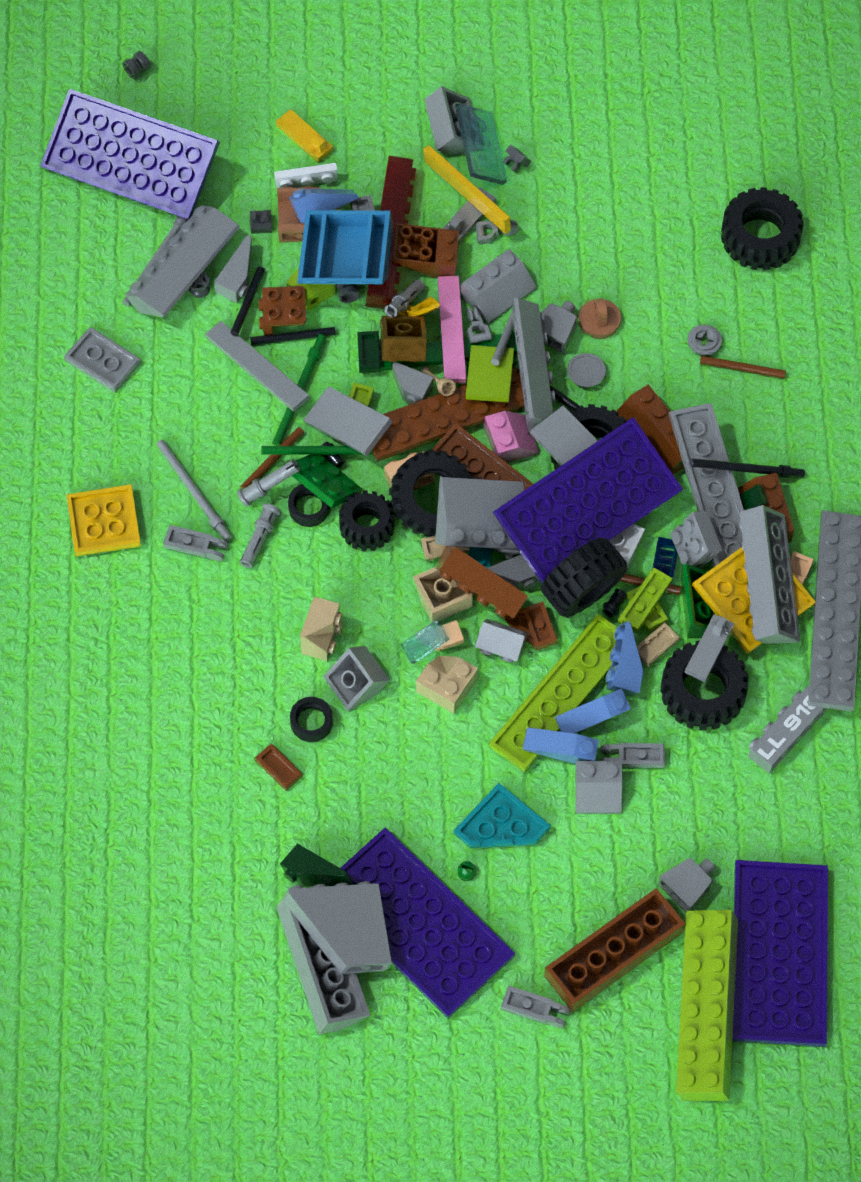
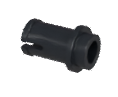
(335, 460)
(612, 607)

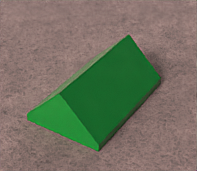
(696, 610)

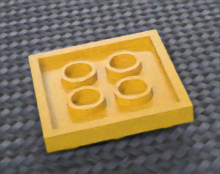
(103, 520)

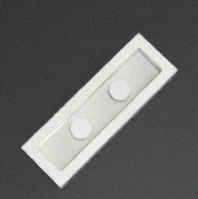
(306, 176)

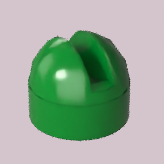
(464, 874)

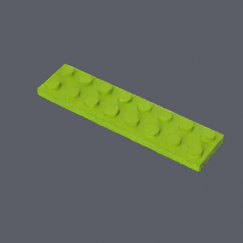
(560, 691)

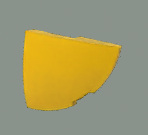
(422, 308)

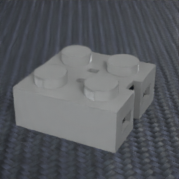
(696, 540)

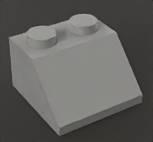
(356, 677)
(598, 787)

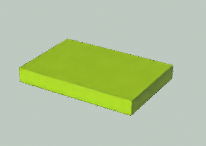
(486, 380)

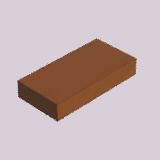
(278, 767)

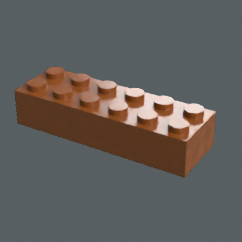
(614, 950)

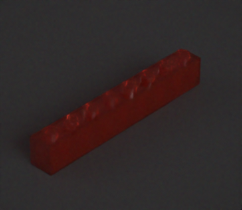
(394, 199)

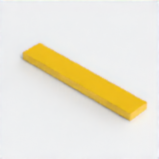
(467, 189)

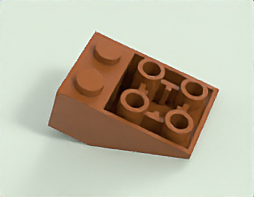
(426, 249)

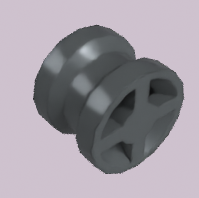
(202, 291)

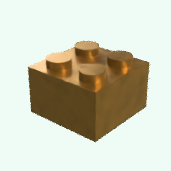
(403, 338)

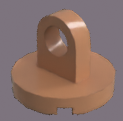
(599, 318)

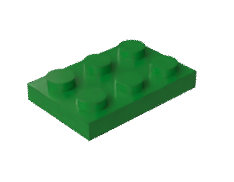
(325, 480)

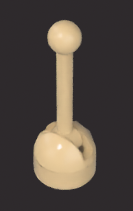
(444, 385)

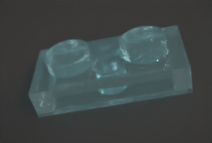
(424, 641)

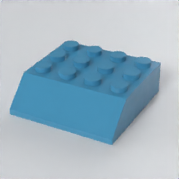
(345, 247)

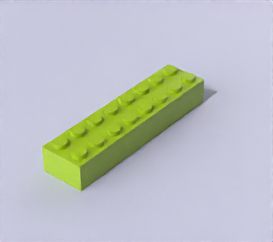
(707, 1006)

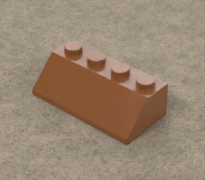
(654, 420)
(481, 582)

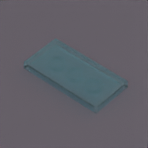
(481, 144)

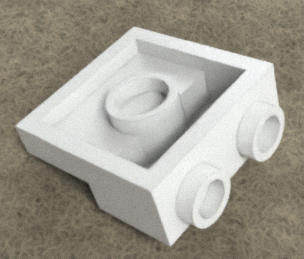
(628, 541)

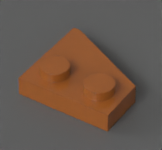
(536, 622)

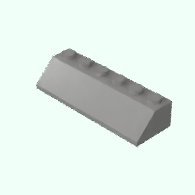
(181, 261)
(533, 362)
(769, 576)
(332, 997)

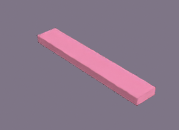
(451, 328)

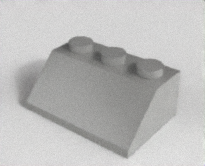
(444, 120)
(497, 285)

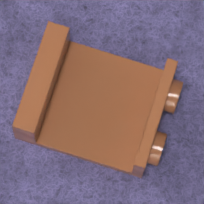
(288, 225)

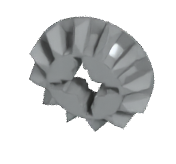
(713, 339)

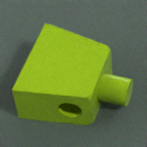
(314, 293)

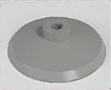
(586, 370)
(508, 553)

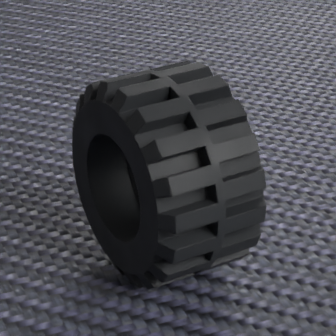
(366, 505)

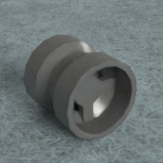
(136, 64)
(348, 292)

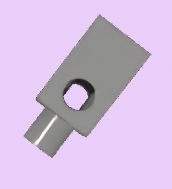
(559, 325)
(687, 883)

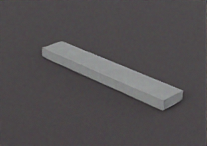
(257, 366)

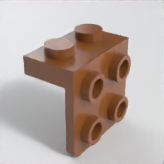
(282, 307)

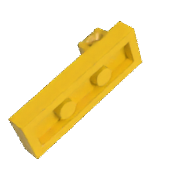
(304, 135)

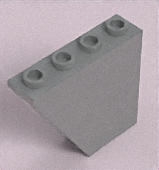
(344, 924)

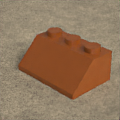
(774, 497)

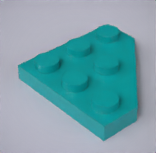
(501, 822)

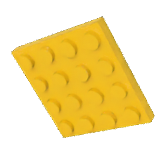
(727, 596)

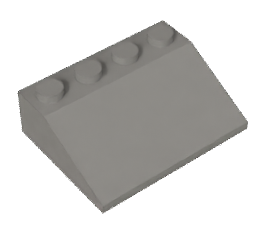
(467, 512)

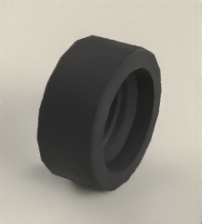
(304, 519)
(309, 703)

